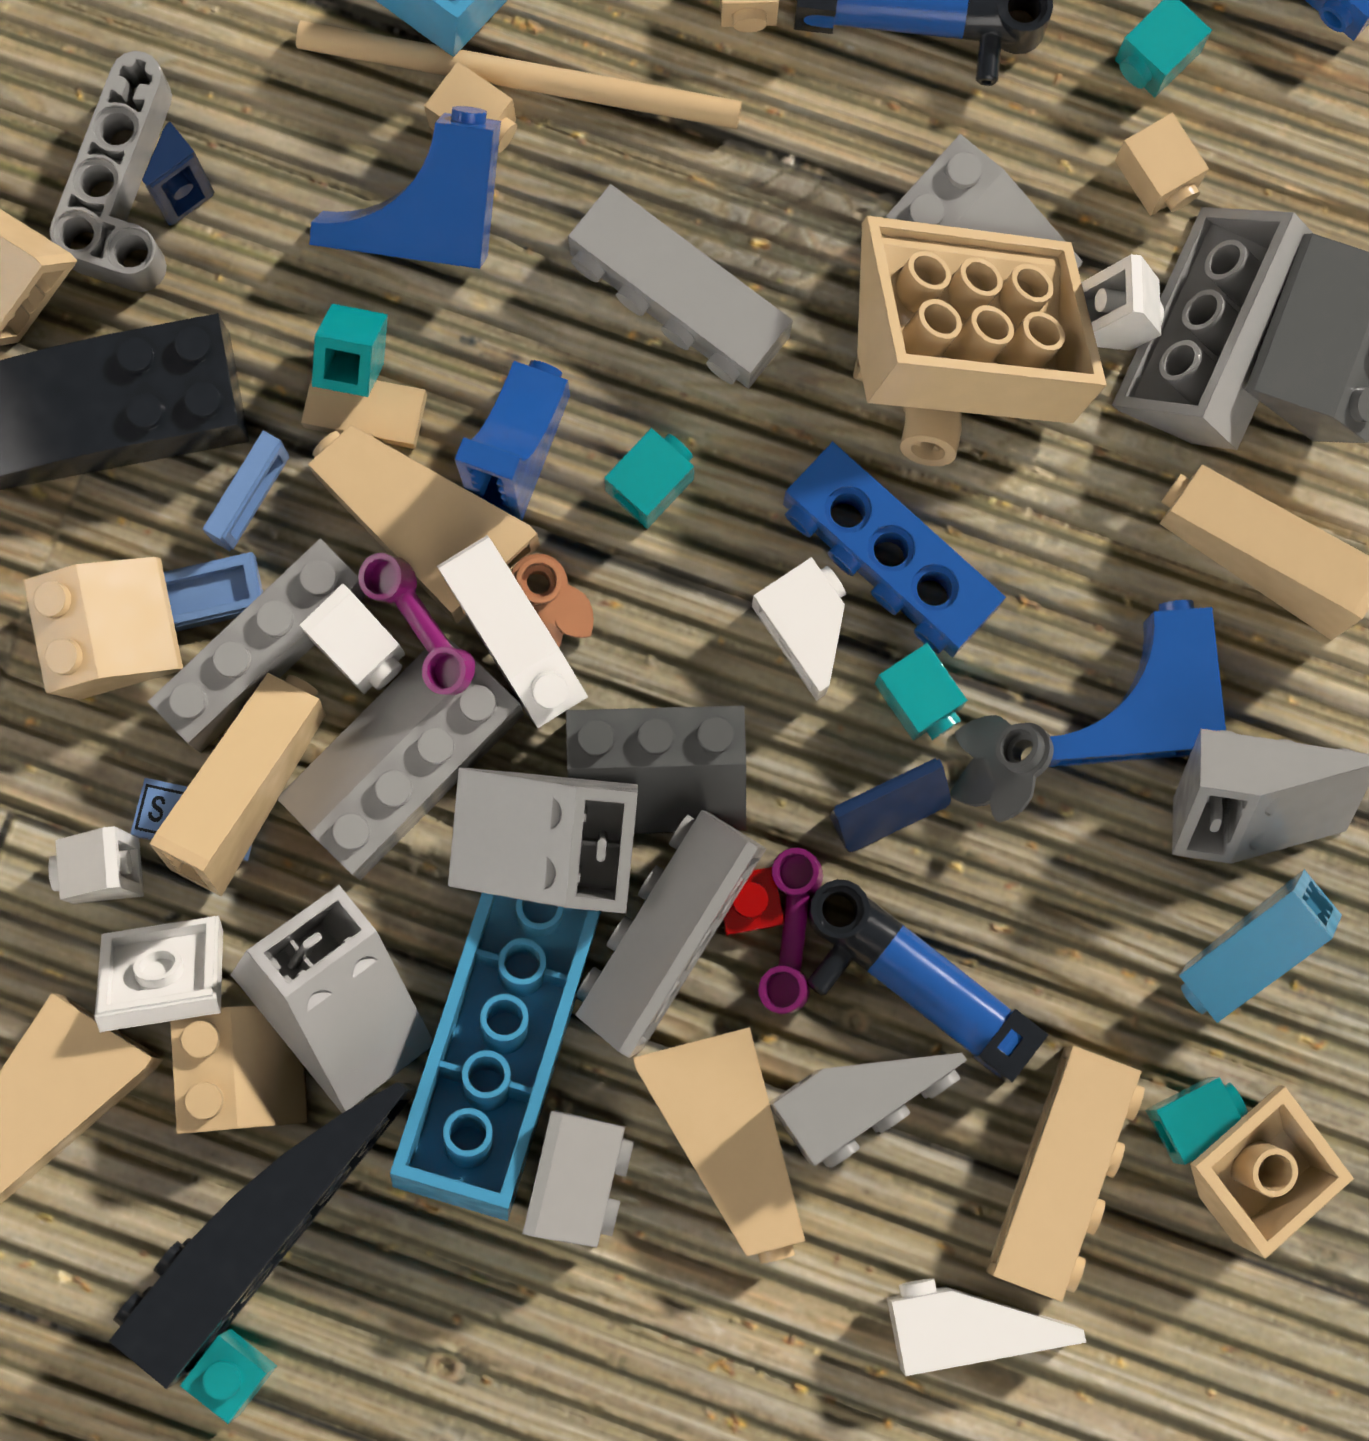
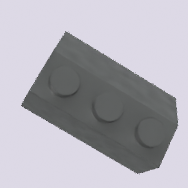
(1318, 345)
(675, 755)

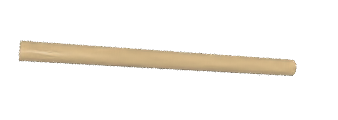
(521, 74)

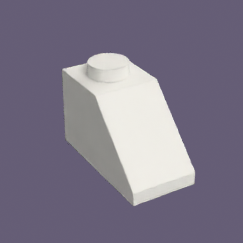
(1124, 304)
(805, 620)
(354, 640)
(97, 866)

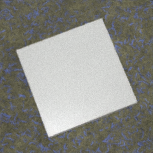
(159, 974)

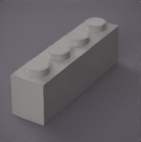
(678, 287)
(259, 641)

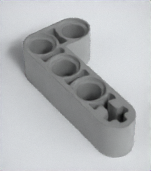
(125, 167)

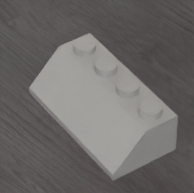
(1213, 326)
(397, 763)
(668, 932)

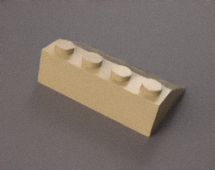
(974, 322)

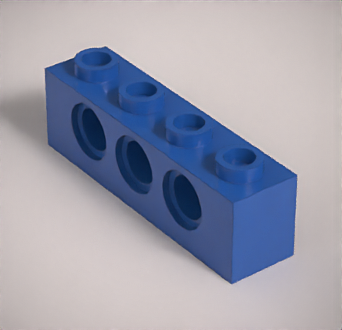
(840, 480)

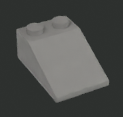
(972, 193)

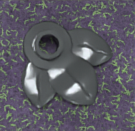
(996, 771)

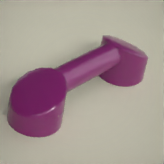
(394, 581)
(798, 876)

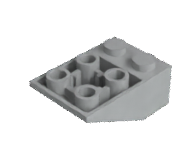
(1262, 795)
(544, 838)
(335, 998)
(842, 1102)

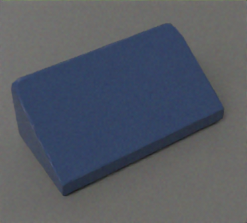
(176, 177)
(891, 805)

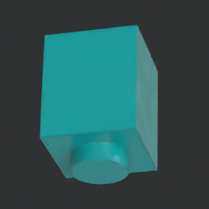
(1162, 46)
(349, 350)
(650, 476)
(922, 694)
(1196, 1118)
(228, 1375)

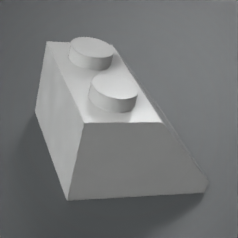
(576, 1180)

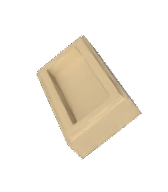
(389, 413)

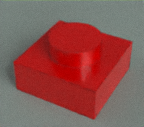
(755, 906)

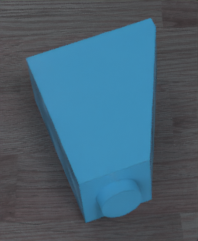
(1260, 947)

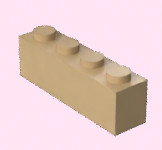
(1065, 1172)

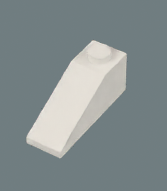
(512, 631)
(956, 1329)

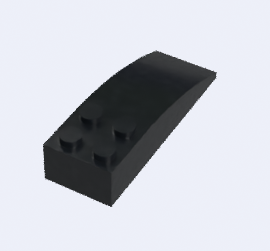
(119, 401)
(235, 1252)

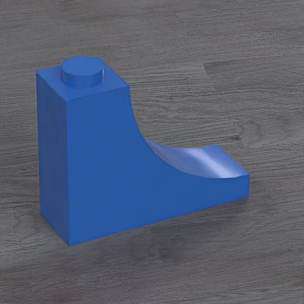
(442, 212)
(516, 437)
(1168, 701)

